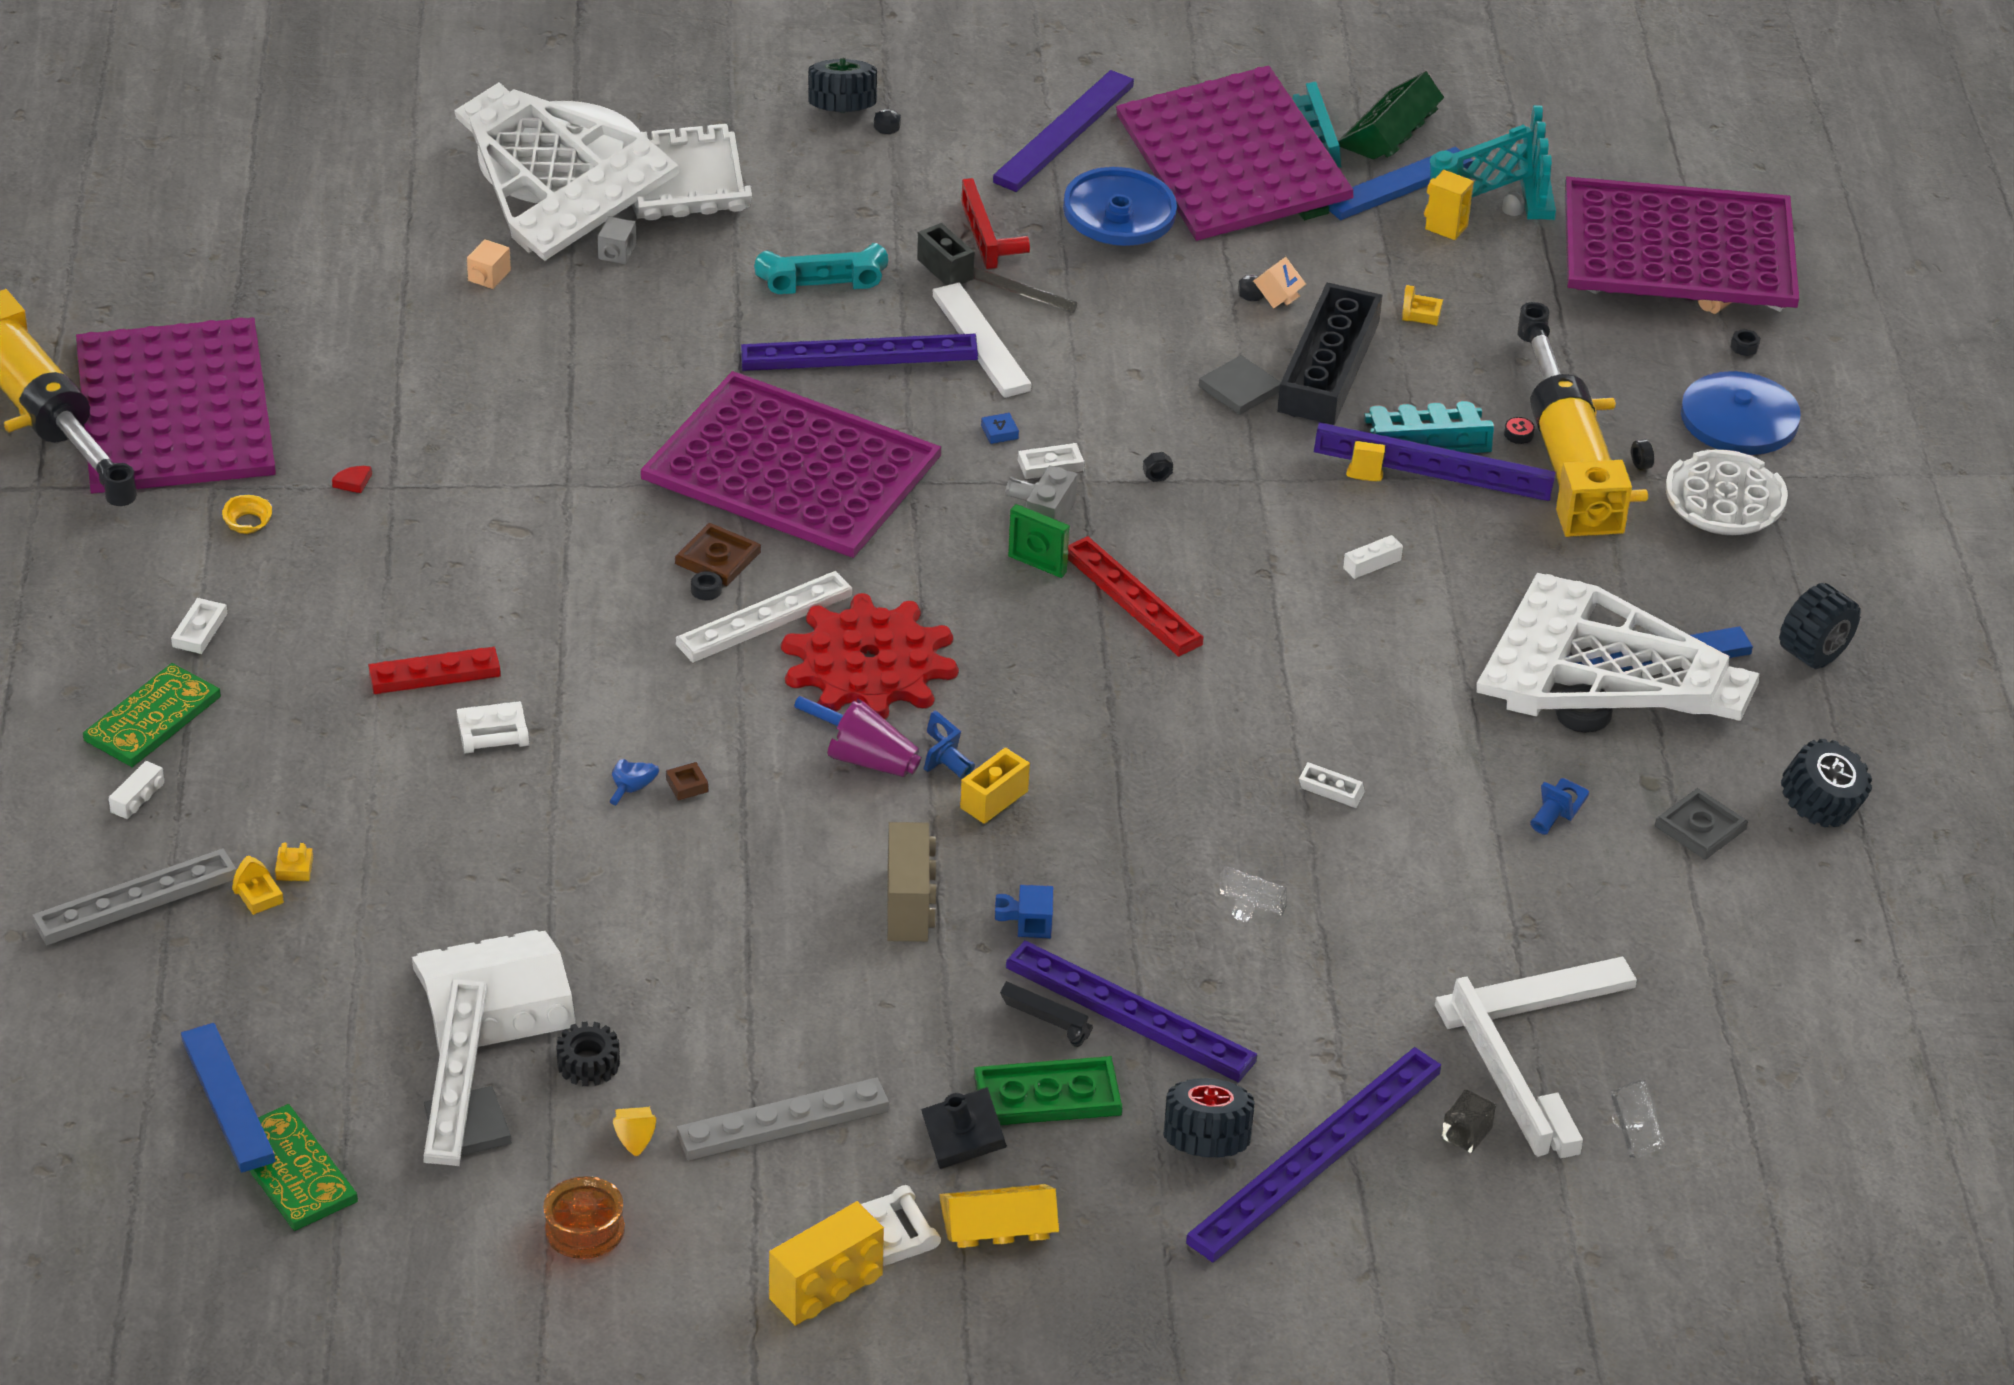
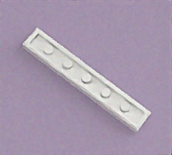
(991, 351)
(763, 616)
(1545, 990)
(1502, 1067)
(455, 1072)

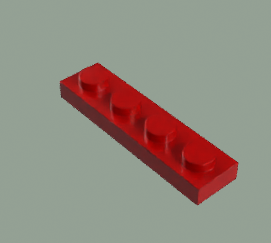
(434, 670)

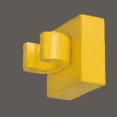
(294, 863)

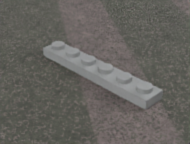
(134, 896)
(782, 1118)

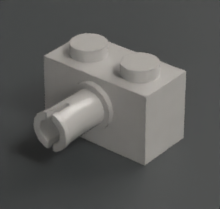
(1050, 496)

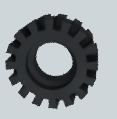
(588, 1039)

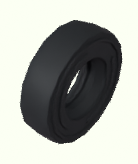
(1583, 721)

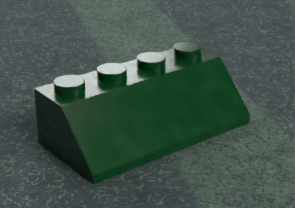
(1393, 118)

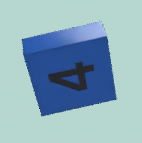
(999, 428)

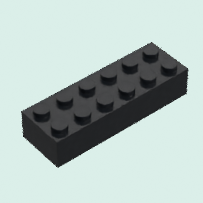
(1329, 353)

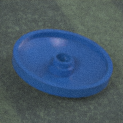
(1119, 206)
(1740, 412)

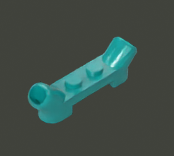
(788, 272)

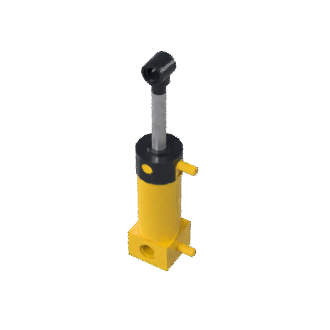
(52, 401)
(1591, 486)

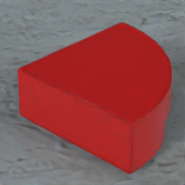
(352, 478)

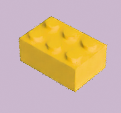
(826, 1263)

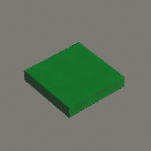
(1038, 540)

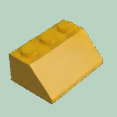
(1000, 1214)

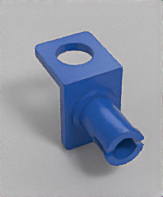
(946, 749)
(1557, 803)

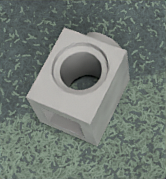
(617, 240)

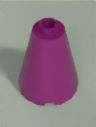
(873, 742)

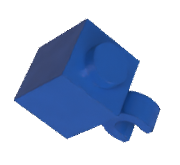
(1032, 910)

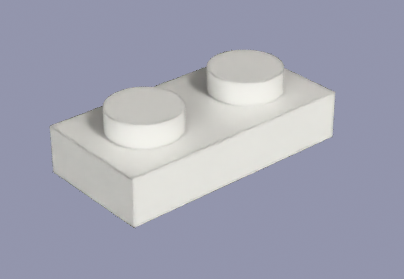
(1036, 461)
(199, 625)

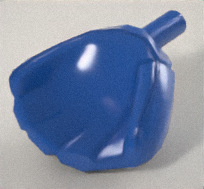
(631, 777)

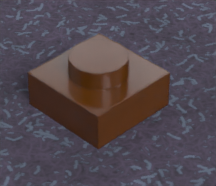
(687, 781)

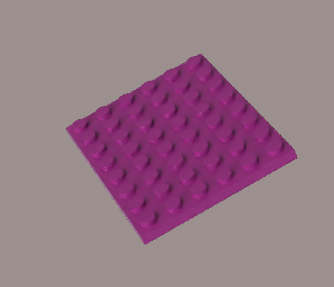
(1234, 152)
(1680, 242)
(178, 402)
(791, 463)

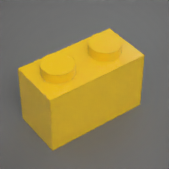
(1448, 204)
(994, 785)

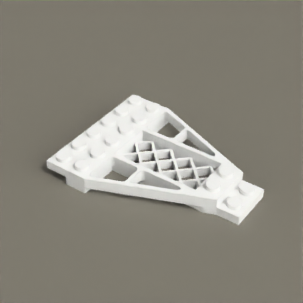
(582, 201)
(1556, 623)

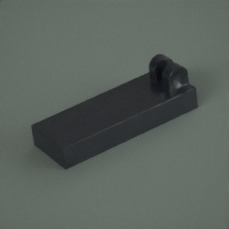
(1048, 1011)

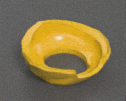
(245, 505)

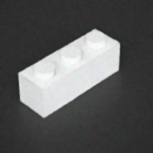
(1373, 556)
(1331, 785)
(136, 790)
(1566, 1137)

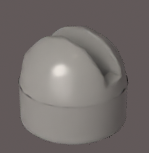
(1513, 204)

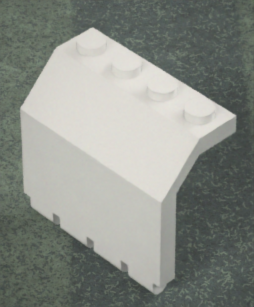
(707, 176)
(524, 985)

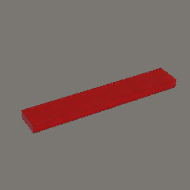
(1134, 596)

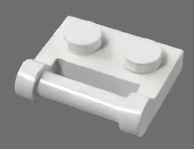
(492, 726)
(896, 1240)

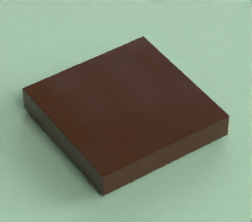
(718, 552)

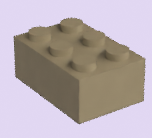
(909, 881)

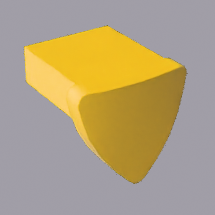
(1421, 308)
(1366, 461)
(256, 886)
(634, 1128)

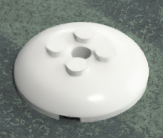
(1726, 492)

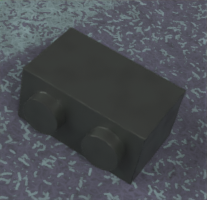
(945, 255)

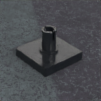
(963, 1127)

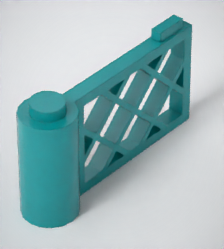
(1454, 162)

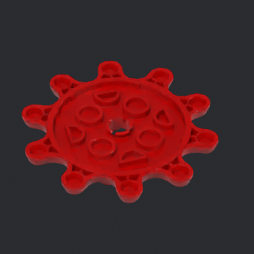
(837, 659)

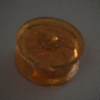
(584, 1217)

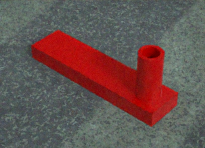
(983, 233)

